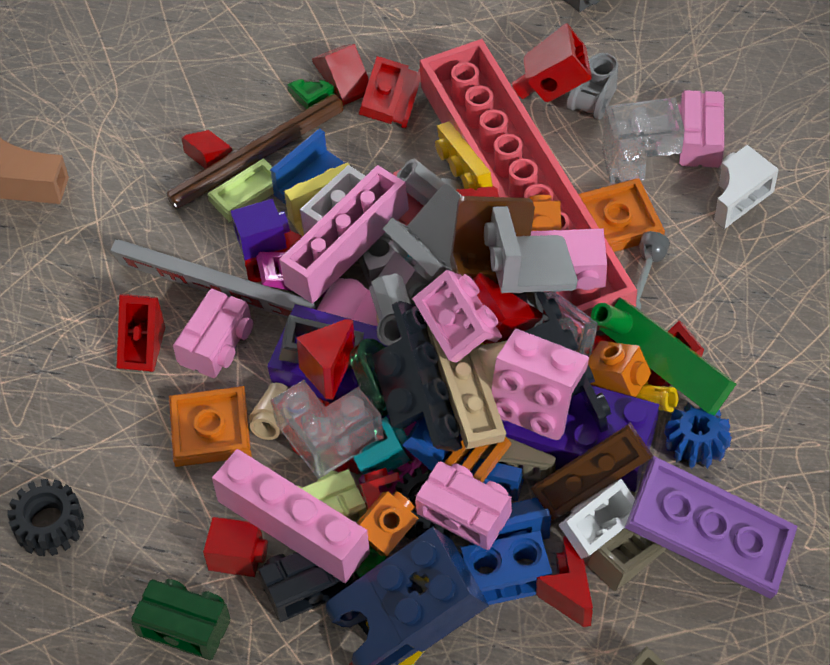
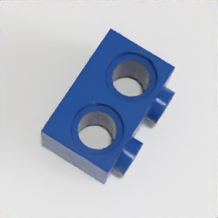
(509, 578)

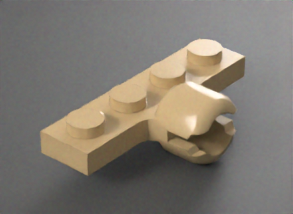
(471, 393)

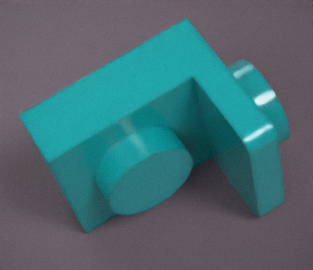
(385, 453)

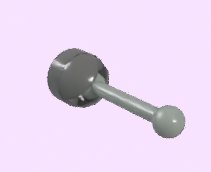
(652, 249)

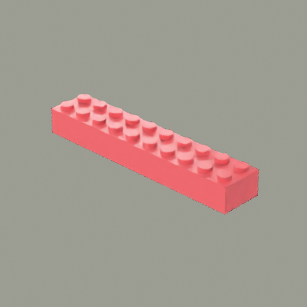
(483, 107)

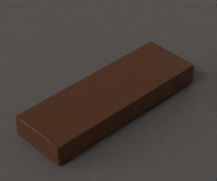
(591, 471)

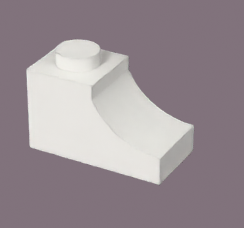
(746, 182)
(598, 518)

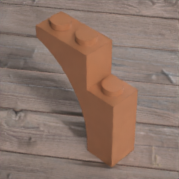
(31, 175)

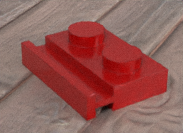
(390, 92)

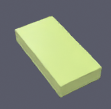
(243, 189)

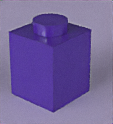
(260, 228)

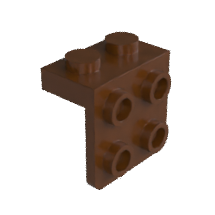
(468, 248)

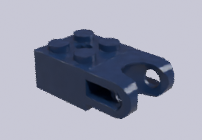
(409, 600)

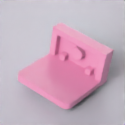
(536, 383)

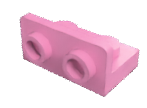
(456, 314)

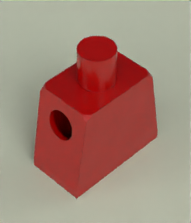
(554, 66)

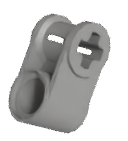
(598, 91)

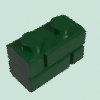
(181, 618)

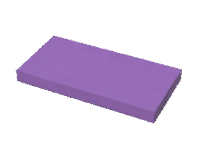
(711, 527)

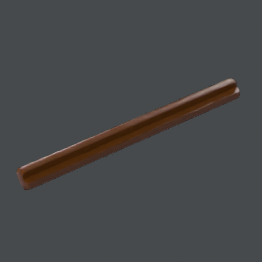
(254, 151)

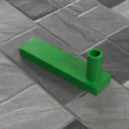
(665, 354)

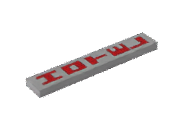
(206, 278)

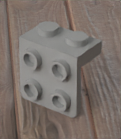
(429, 234)
(527, 261)

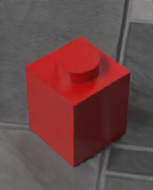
(234, 547)

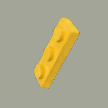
(461, 158)

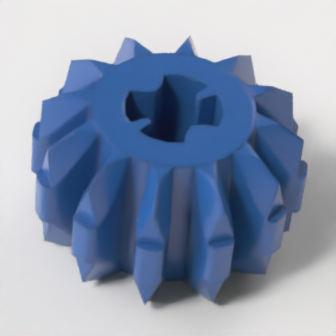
(697, 436)

